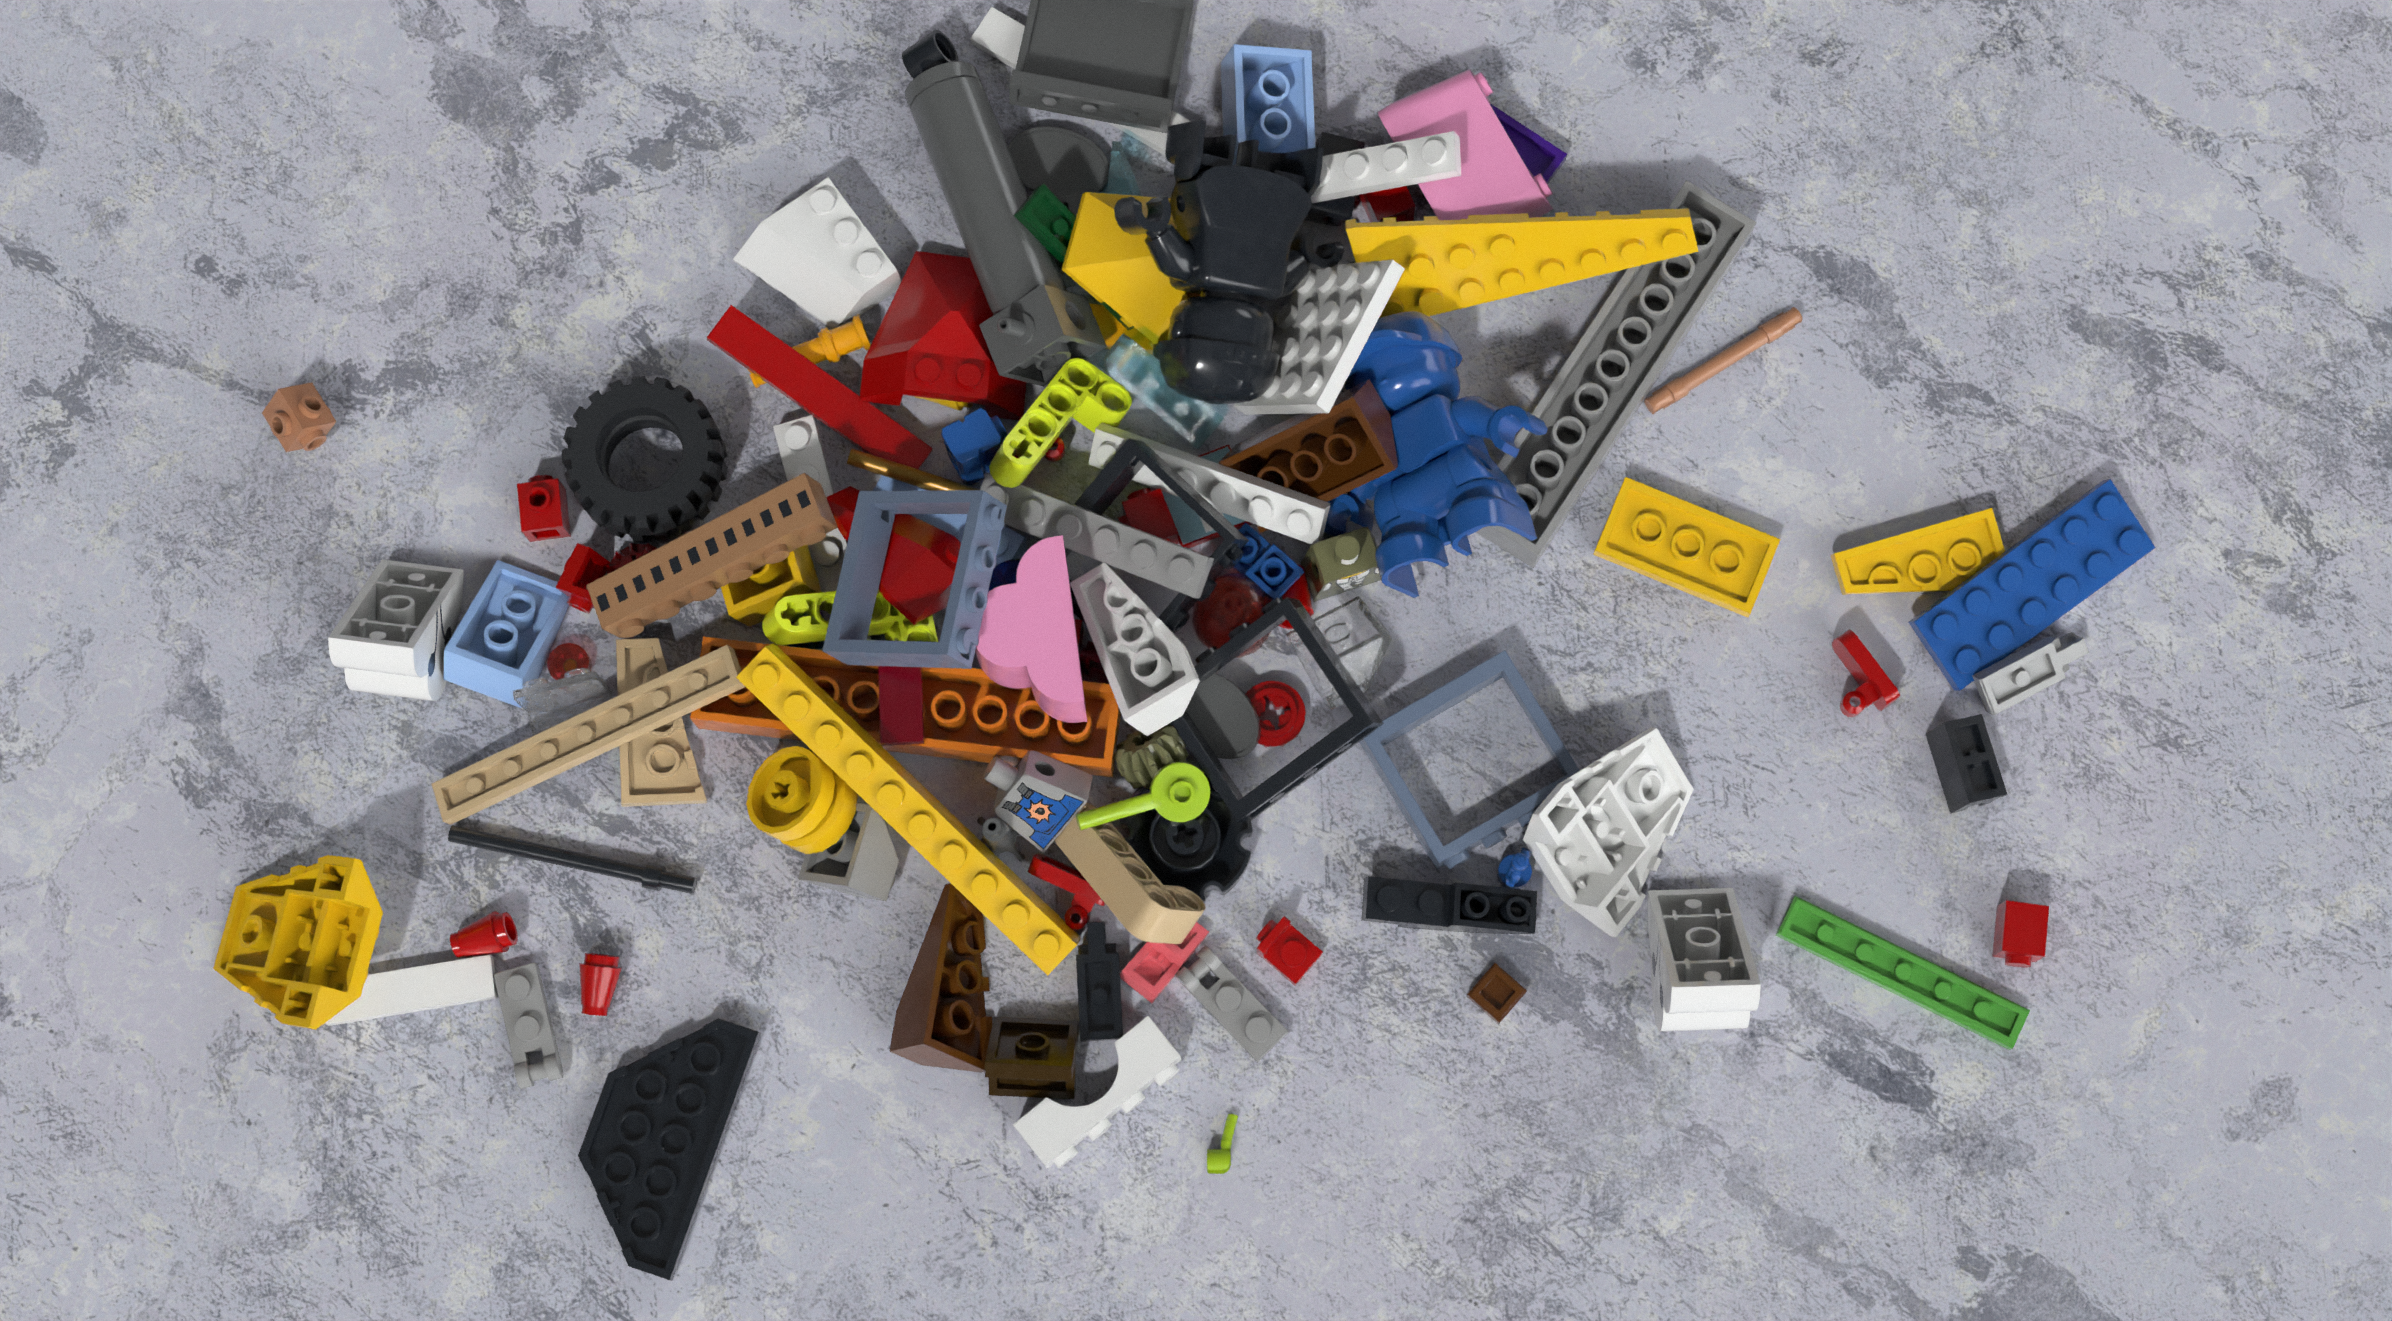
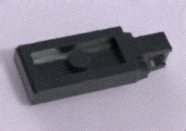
(1099, 987)

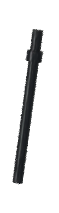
(652, 876)

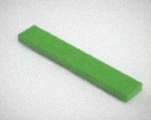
(1902, 973)

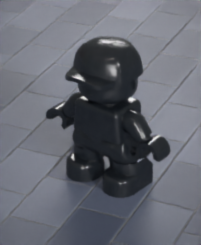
(1233, 247)

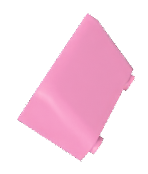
(1491, 168)

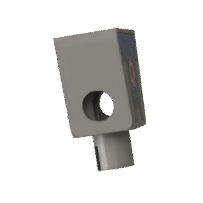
(1038, 795)

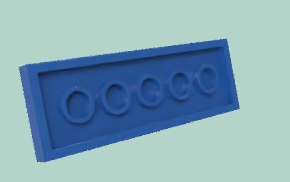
(2032, 584)

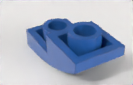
(1267, 564)

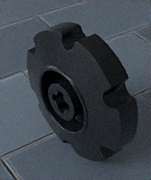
(1210, 863)

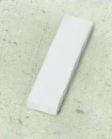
(422, 989)

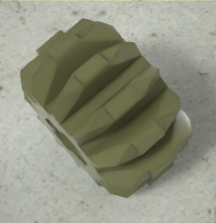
(1143, 755)

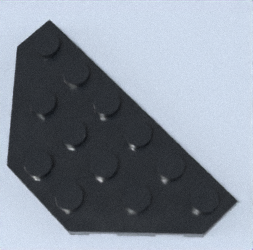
(660, 1138)

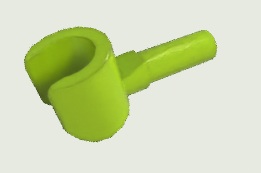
(1220, 1159)

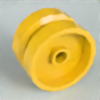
(800, 800)

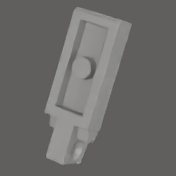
(2028, 671)

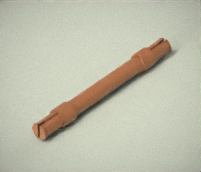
(1681, 386)

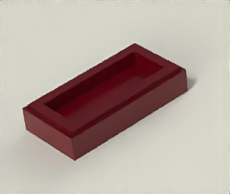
(901, 705)

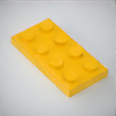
(1686, 547)

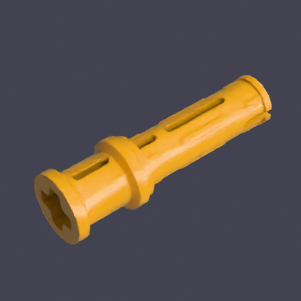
(830, 344)

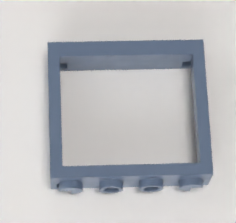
(863, 568)
(1435, 703)

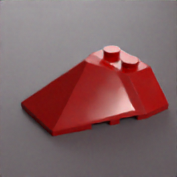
(935, 344)

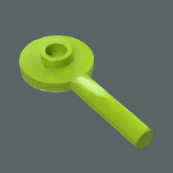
(1176, 793)

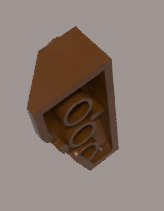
(943, 1003)

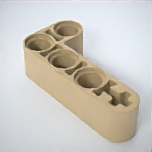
(1127, 884)

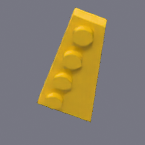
(1921, 559)

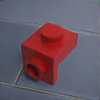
(579, 570)

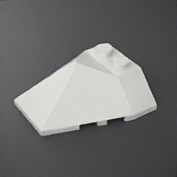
(1606, 827)

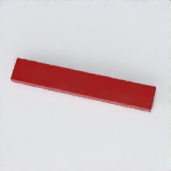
(816, 390)

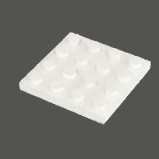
(1323, 335)

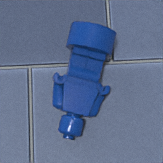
(1515, 870)

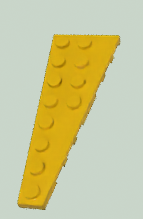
(1510, 254)

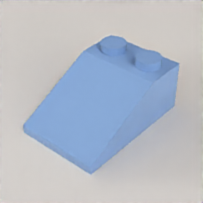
(505, 633)

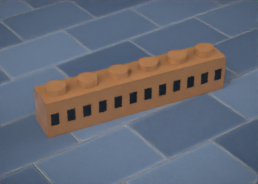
(712, 556)

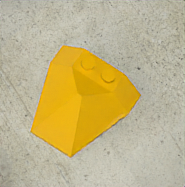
(1120, 267)
(302, 939)

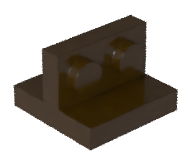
(1032, 1058)

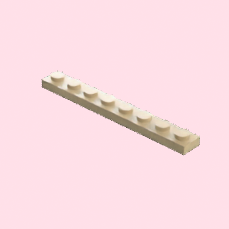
(588, 735)

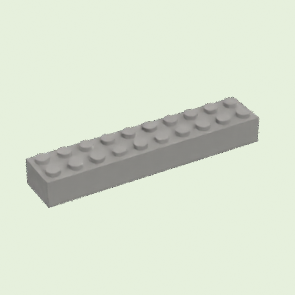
(1616, 370)

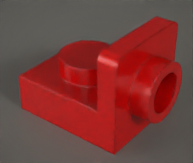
(1287, 950)

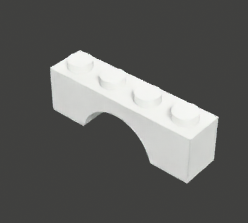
(1056, 1129)

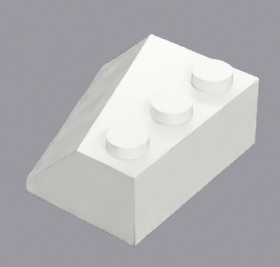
(821, 257)

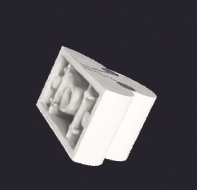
(399, 630)
(1700, 961)

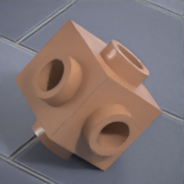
(299, 417)

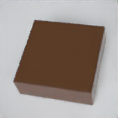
(1496, 993)

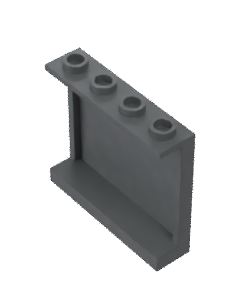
(1103, 59)

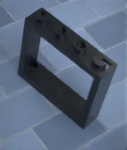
(1115, 478)
(1351, 732)

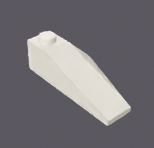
(1137, 650)

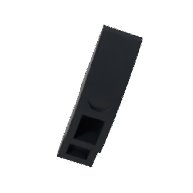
(1449, 907)

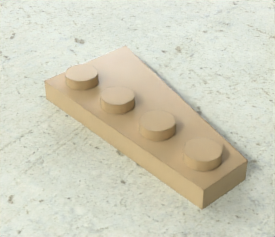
(659, 764)

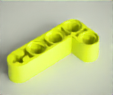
(1074, 392)
(813, 627)

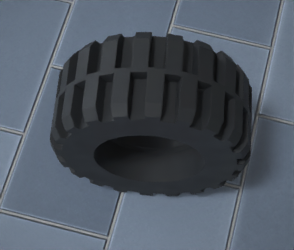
(622, 413)

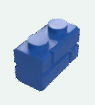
(973, 444)

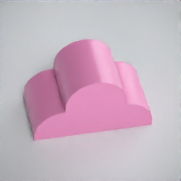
(1031, 633)

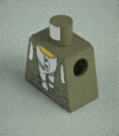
(1342, 564)

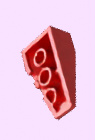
(917, 559)

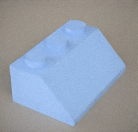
(1268, 97)

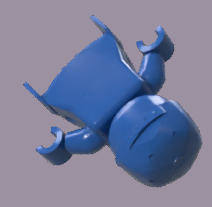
(1444, 471)

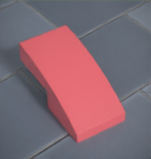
(1159, 962)

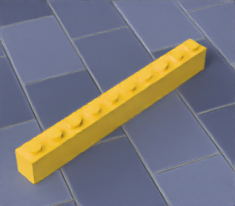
(909, 807)

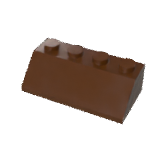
(1323, 451)

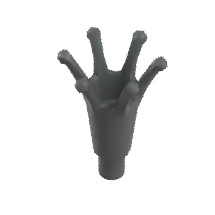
(999, 837)

